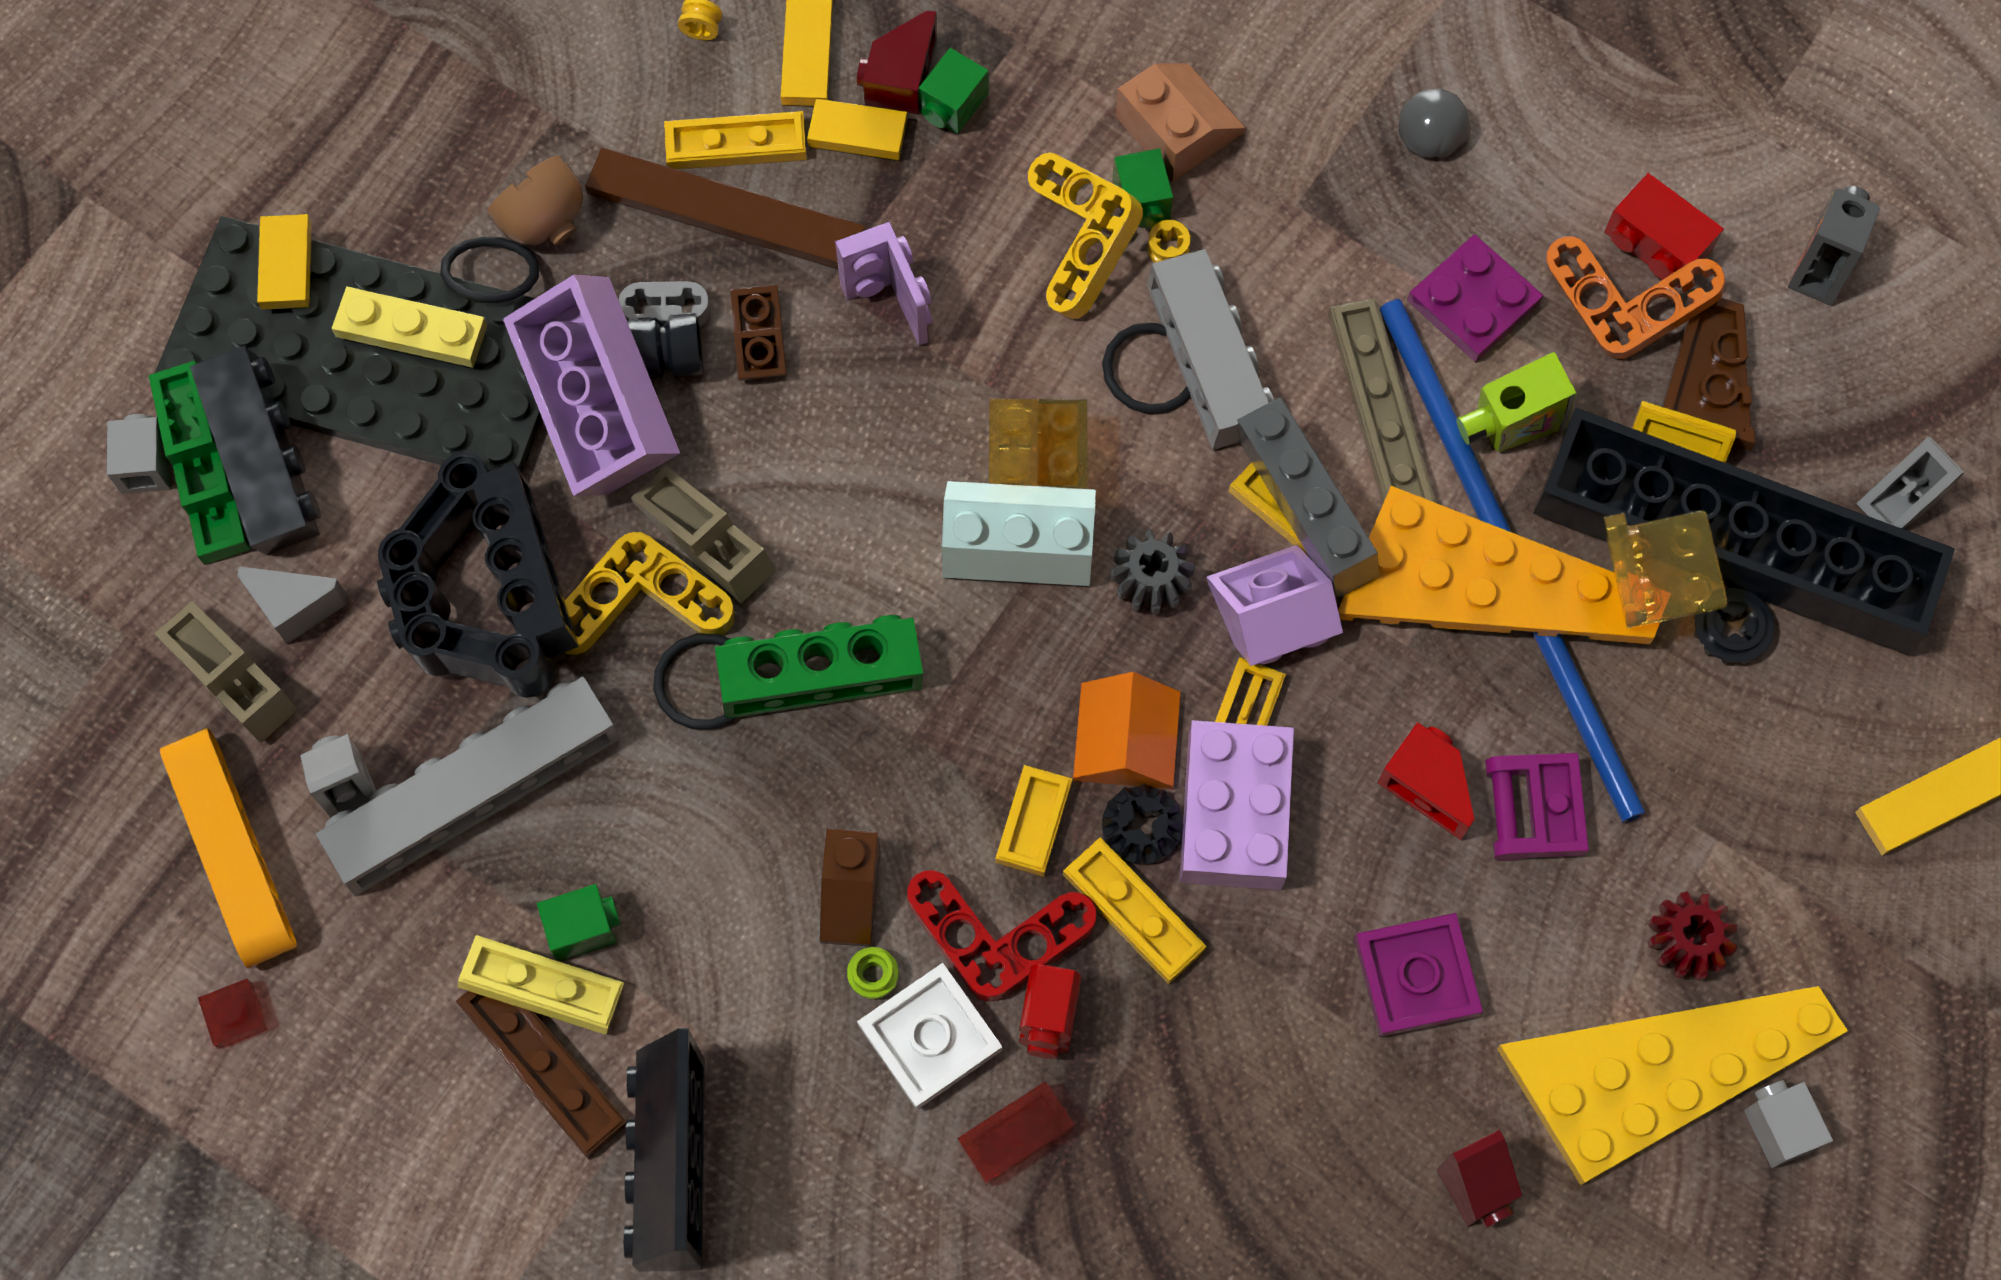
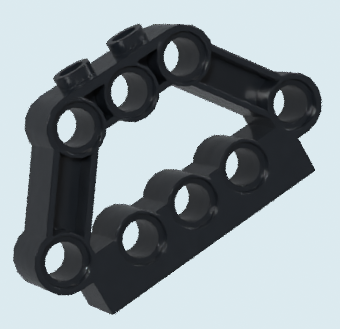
(432, 536)

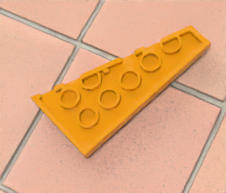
(1482, 578)

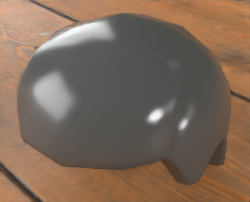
(1434, 123)

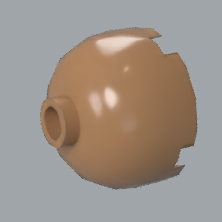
(540, 205)

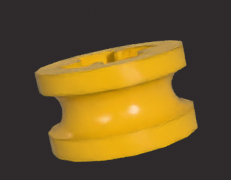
(700, 19)
(1165, 231)

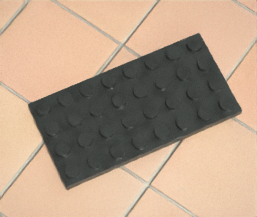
(353, 387)

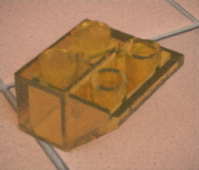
(1038, 442)

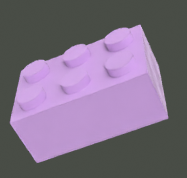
(1237, 805)

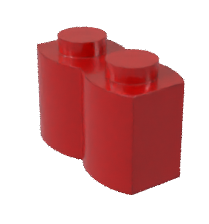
(1049, 1010)

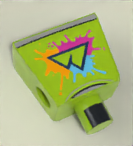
(1521, 405)

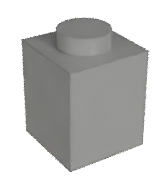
(137, 455)
(1787, 1122)

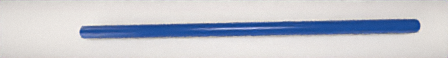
(1488, 510)

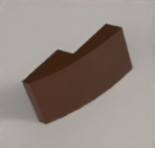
(758, 332)

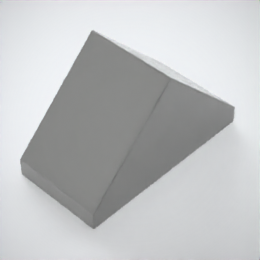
(1912, 486)
(293, 600)

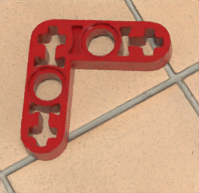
(1004, 951)

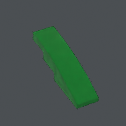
(197, 465)

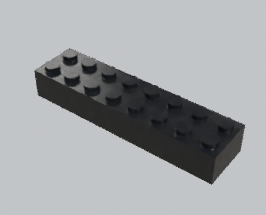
(1764, 533)

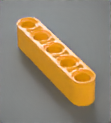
(228, 848)

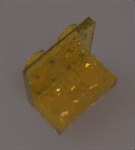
(1664, 567)

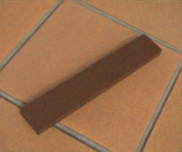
(718, 207)

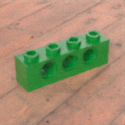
(798, 686)

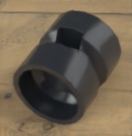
(669, 345)

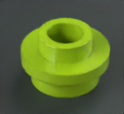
(872, 957)

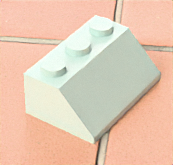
(1018, 533)

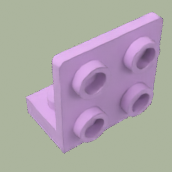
(880, 259)

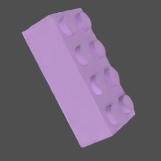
(591, 385)

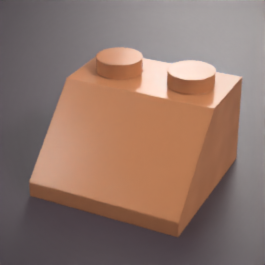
(1178, 113)

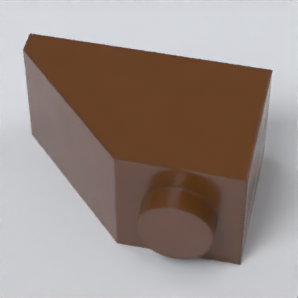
(849, 887)

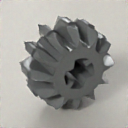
(1164, 584)

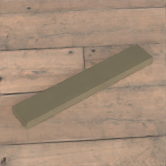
(1379, 399)

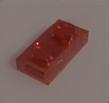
(1015, 1133)

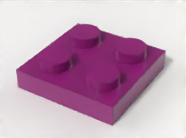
(1474, 298)
(1418, 974)

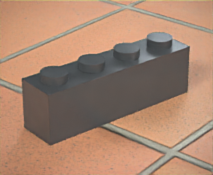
(1308, 497)

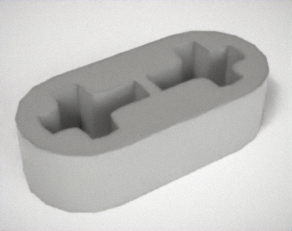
(665, 300)

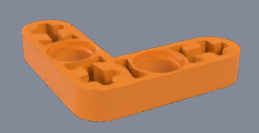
(1633, 313)

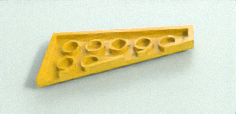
(1641, 1079)

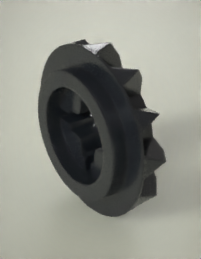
(1756, 628)
(1135, 845)

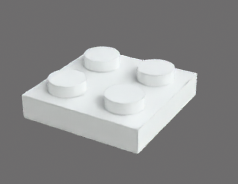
(929, 1036)

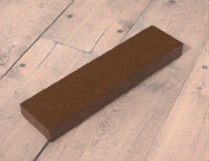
(546, 1071)

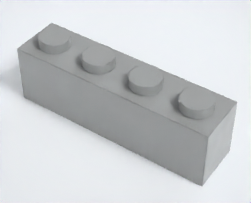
(1207, 343)

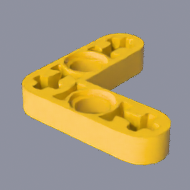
(1098, 215)
(648, 578)

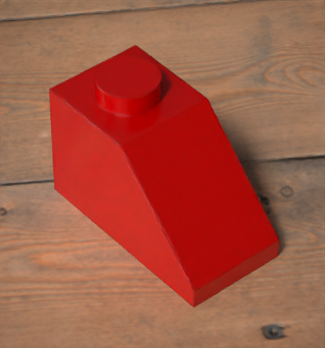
(1431, 779)

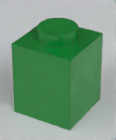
(953, 91)
(1146, 179)
(579, 922)

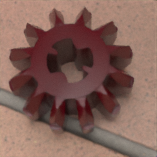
(1707, 923)

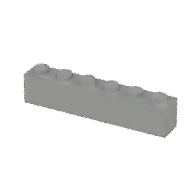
(467, 785)

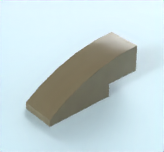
(704, 534)
(226, 671)

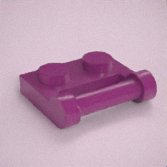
(1554, 806)

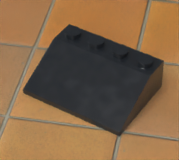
(667, 1155)

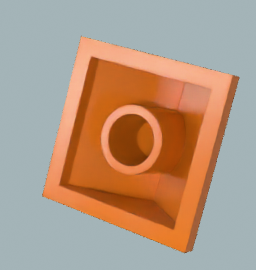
(1127, 732)

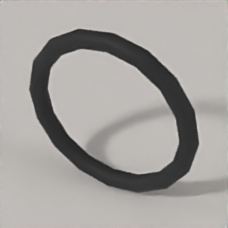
(489, 297)
(1114, 387)
(671, 712)

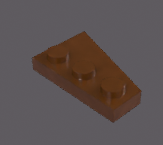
(1712, 371)

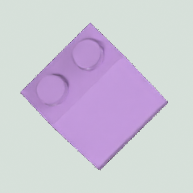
(1276, 605)

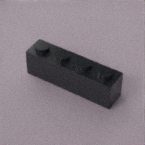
(256, 450)

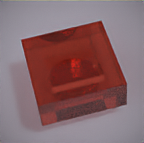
(232, 1013)

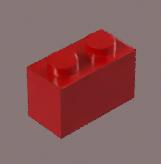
(1661, 228)

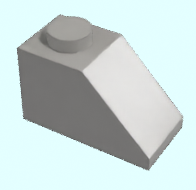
(337, 775)

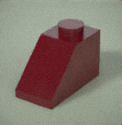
(899, 64)
(1482, 1180)

